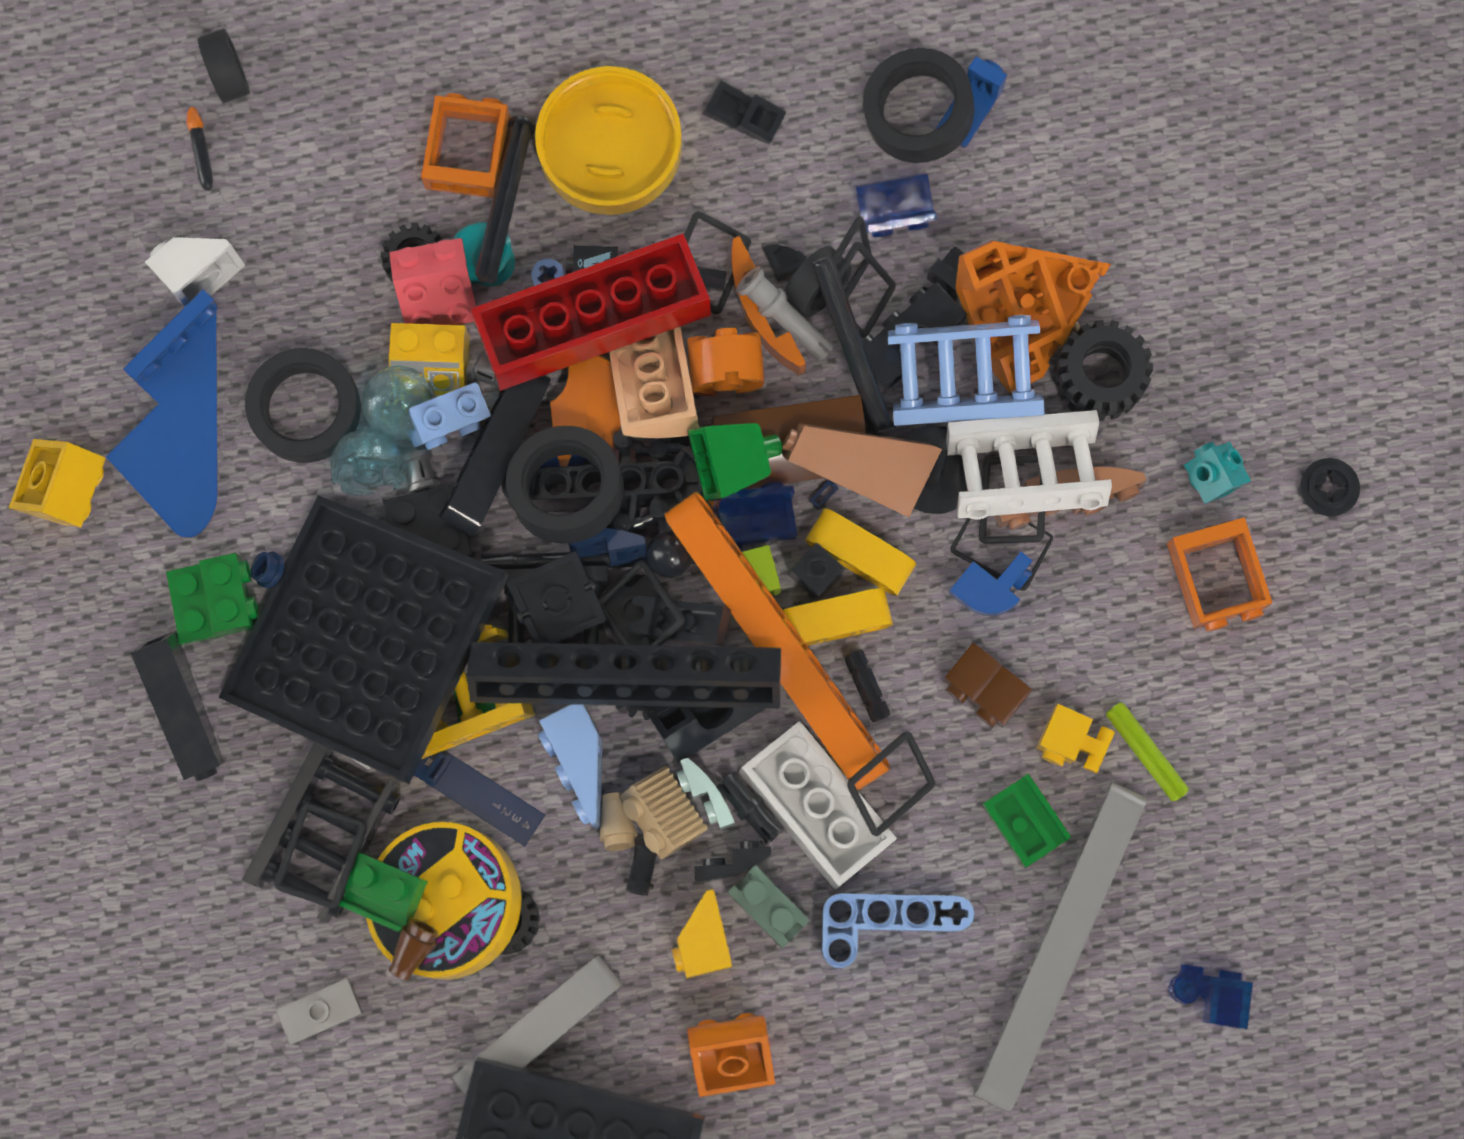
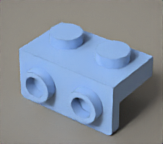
(446, 414)

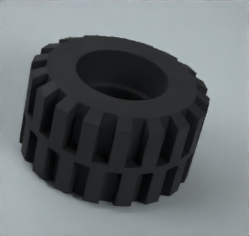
(1110, 341)

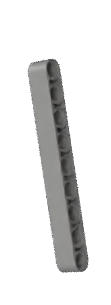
(1061, 947)

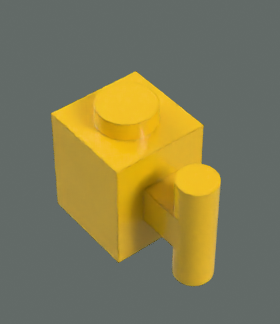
(1067, 735)

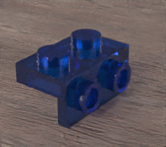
(896, 204)
(759, 514)

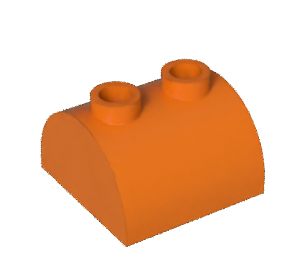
(731, 1054)

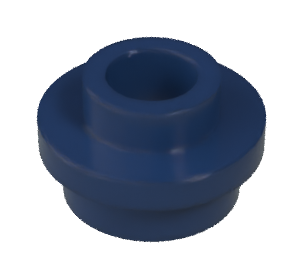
(267, 569)

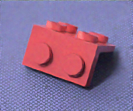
(433, 283)

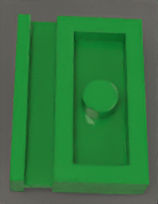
(1026, 821)
(382, 892)

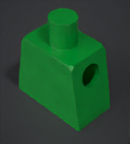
(732, 457)

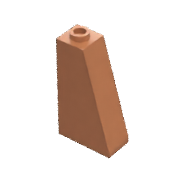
(869, 464)

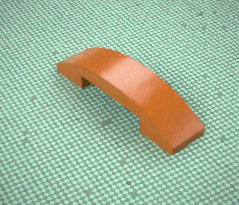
(781, 348)

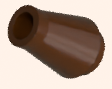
(413, 947)

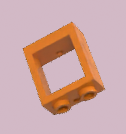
(459, 180)
(1230, 531)

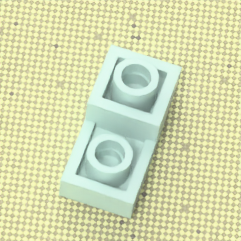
(699, 784)

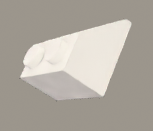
(194, 265)

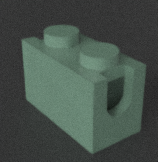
(768, 907)

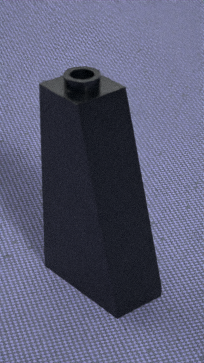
(178, 705)

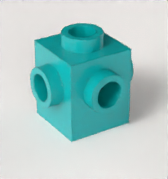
(1216, 471)

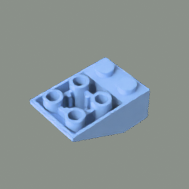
(579, 749)

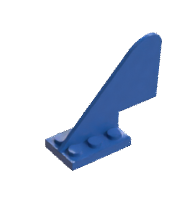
(174, 448)

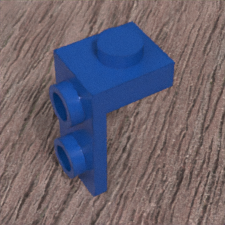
(987, 85)

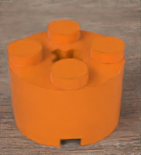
(725, 362)

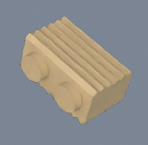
(662, 813)

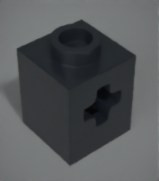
(817, 572)

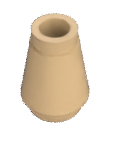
(616, 828)

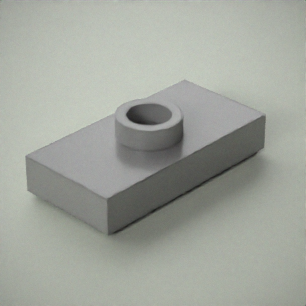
(319, 1011)

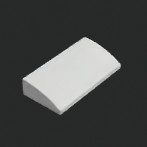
(815, 805)

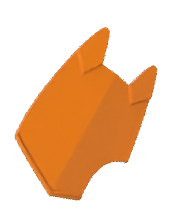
(588, 401)

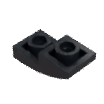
(744, 859)

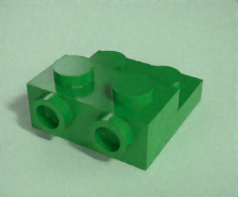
(212, 598)

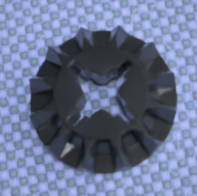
(1341, 475)

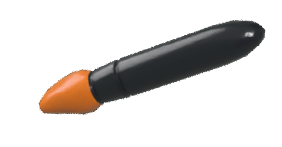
(195, 126)

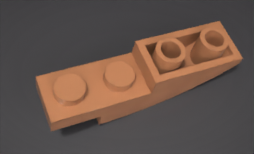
(1124, 487)

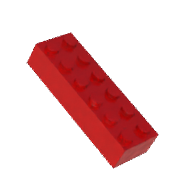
(591, 311)

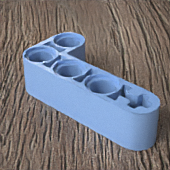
(896, 920)

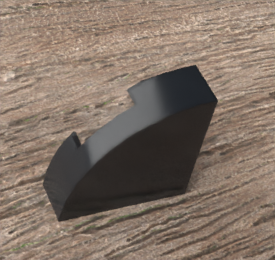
(783, 260)

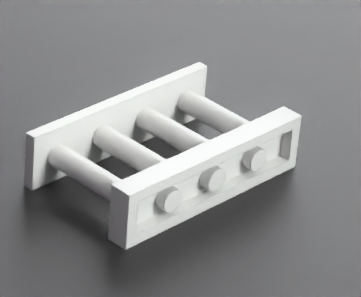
(1027, 432)

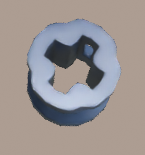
(550, 268)

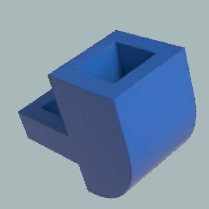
(989, 596)

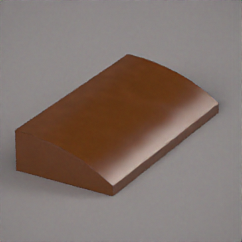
(836, 413)

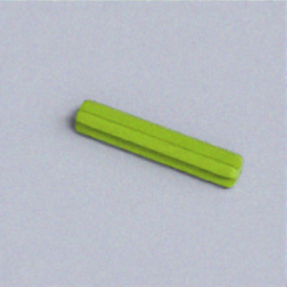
(1147, 751)

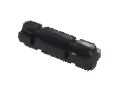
(867, 686)

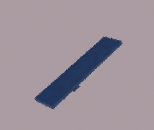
(478, 794)

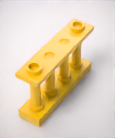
(473, 721)

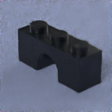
(928, 309)
(693, 728)

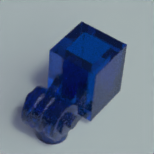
(1225, 996)

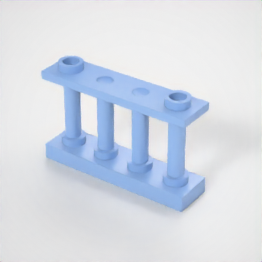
(986, 402)

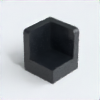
(945, 272)

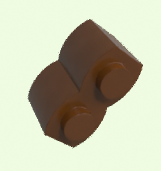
(986, 686)

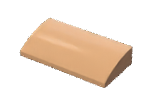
(654, 387)

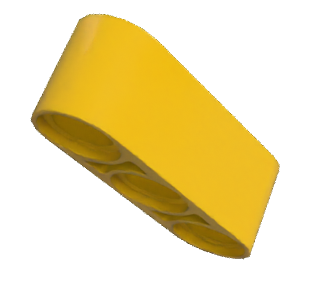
(861, 552)
(841, 616)

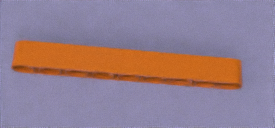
(771, 628)

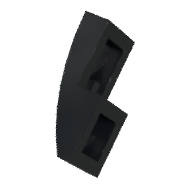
(744, 113)

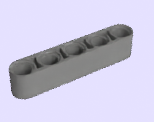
(549, 1019)

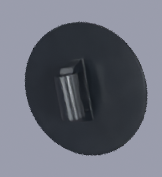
(946, 478)

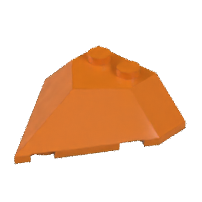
(1020, 280)

